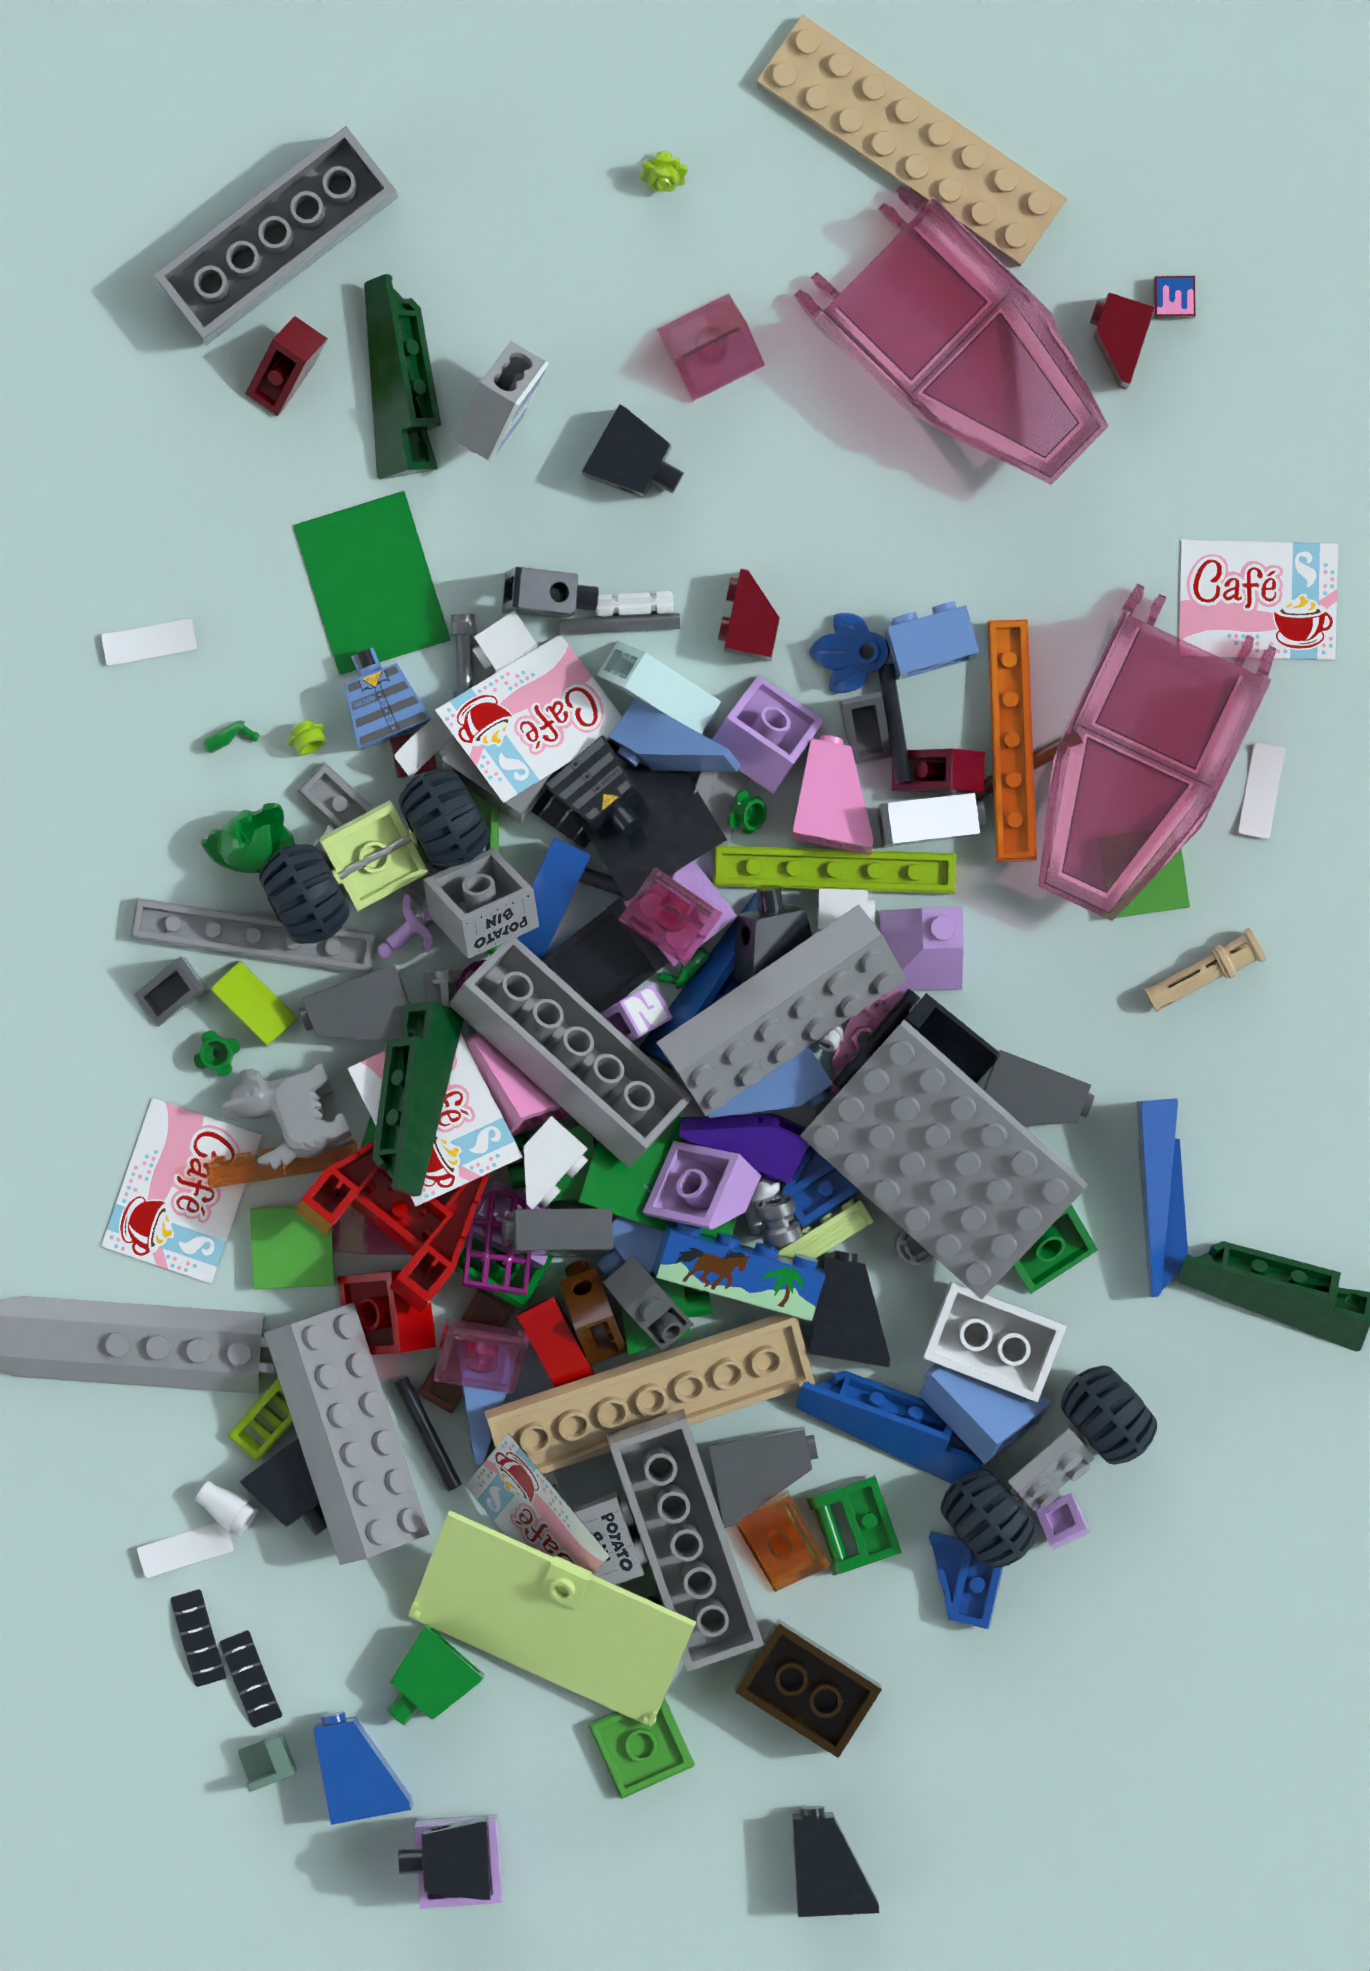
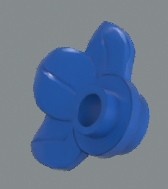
(844, 655)

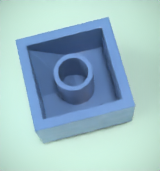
(931, 641)

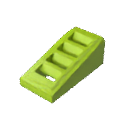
(245, 1440)

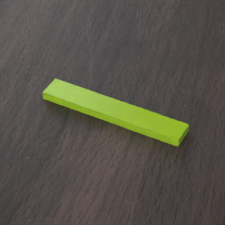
(834, 869)

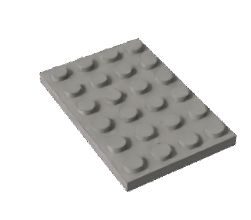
(943, 1159)

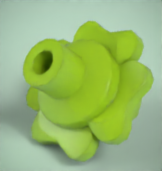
(663, 172)

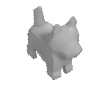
(297, 1110)

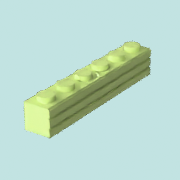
(830, 1232)

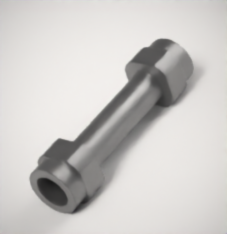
(463, 627)

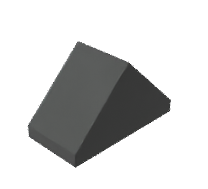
(866, 727)
(171, 991)

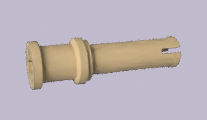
(1222, 962)

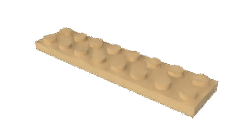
(911, 140)
(700, 1377)

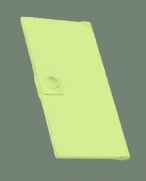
(551, 1618)

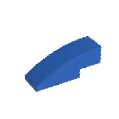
(553, 893)

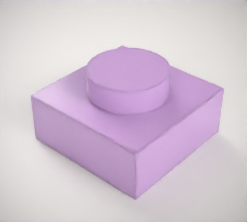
(1062, 1521)

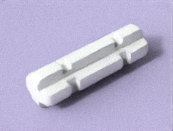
(635, 604)

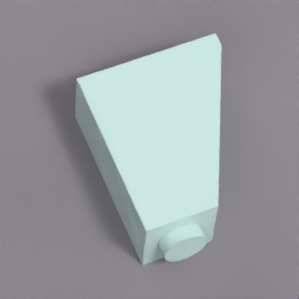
(659, 686)

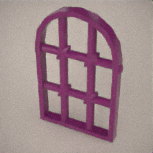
(488, 1254)

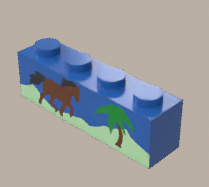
(739, 1271)

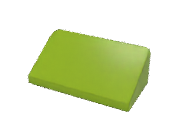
(254, 1003)

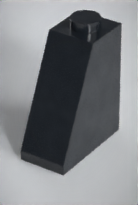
(846, 1314)
(827, 1869)

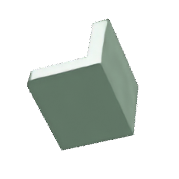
(267, 1762)

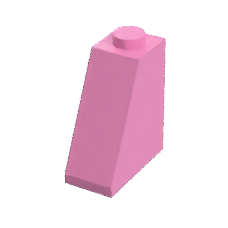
(831, 800)
(515, 1094)

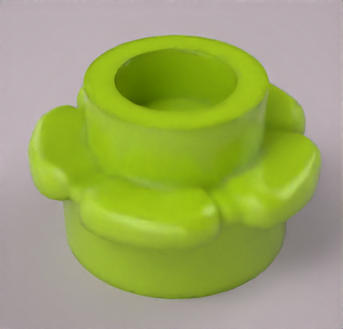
(307, 737)

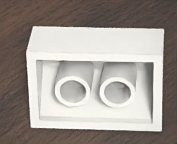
(994, 1341)

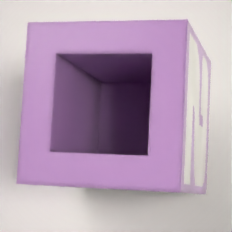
(638, 1013)

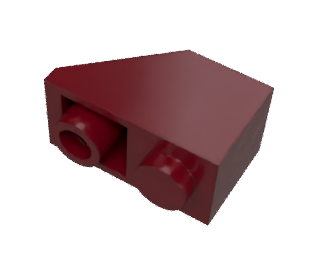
(752, 621)

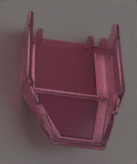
(962, 344)
(1147, 760)

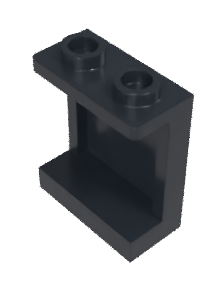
(606, 959)

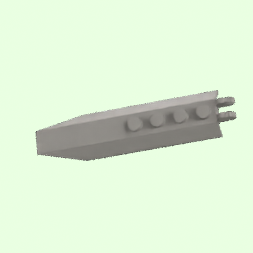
(132, 1344)

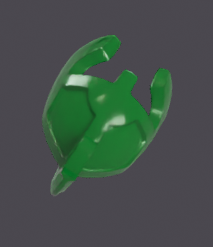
(249, 839)

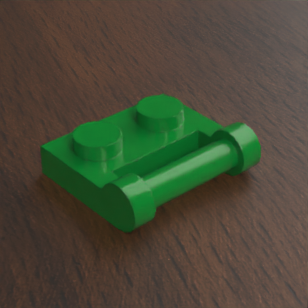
(867, 1520)

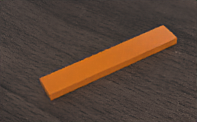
(1012, 740)

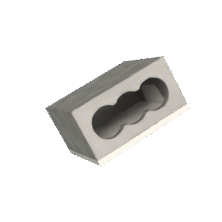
(500, 401)

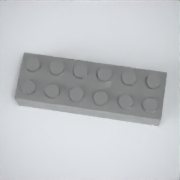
(276, 235)
(782, 1010)
(570, 1051)
(346, 1434)
(685, 1537)

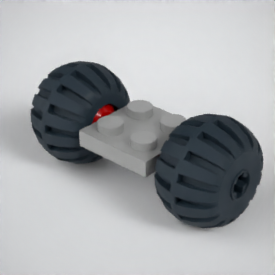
(1106, 1416)

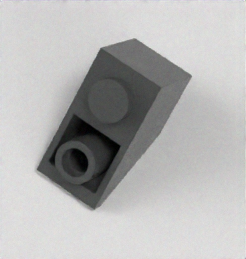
(648, 1303)

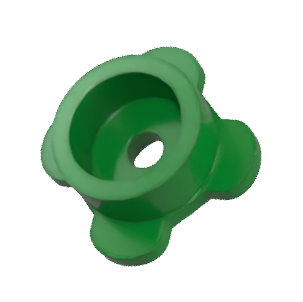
(747, 812)
(221, 1064)

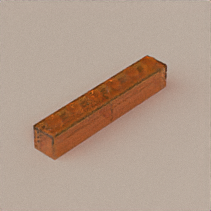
(246, 1168)

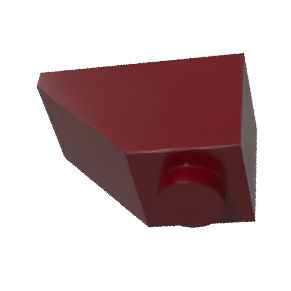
(1121, 333)
(285, 365)
(944, 771)

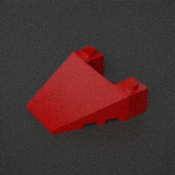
(426, 1231)

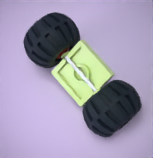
(373, 856)

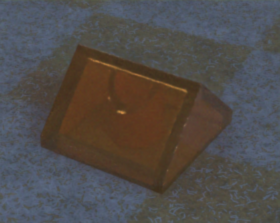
(782, 1542)

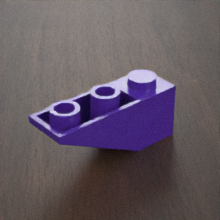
(763, 1140)

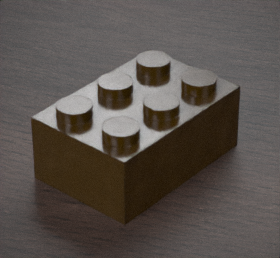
(808, 1688)

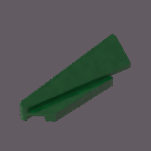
(400, 382)
(414, 1092)
(1282, 1291)

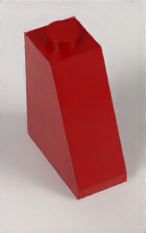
(555, 1342)

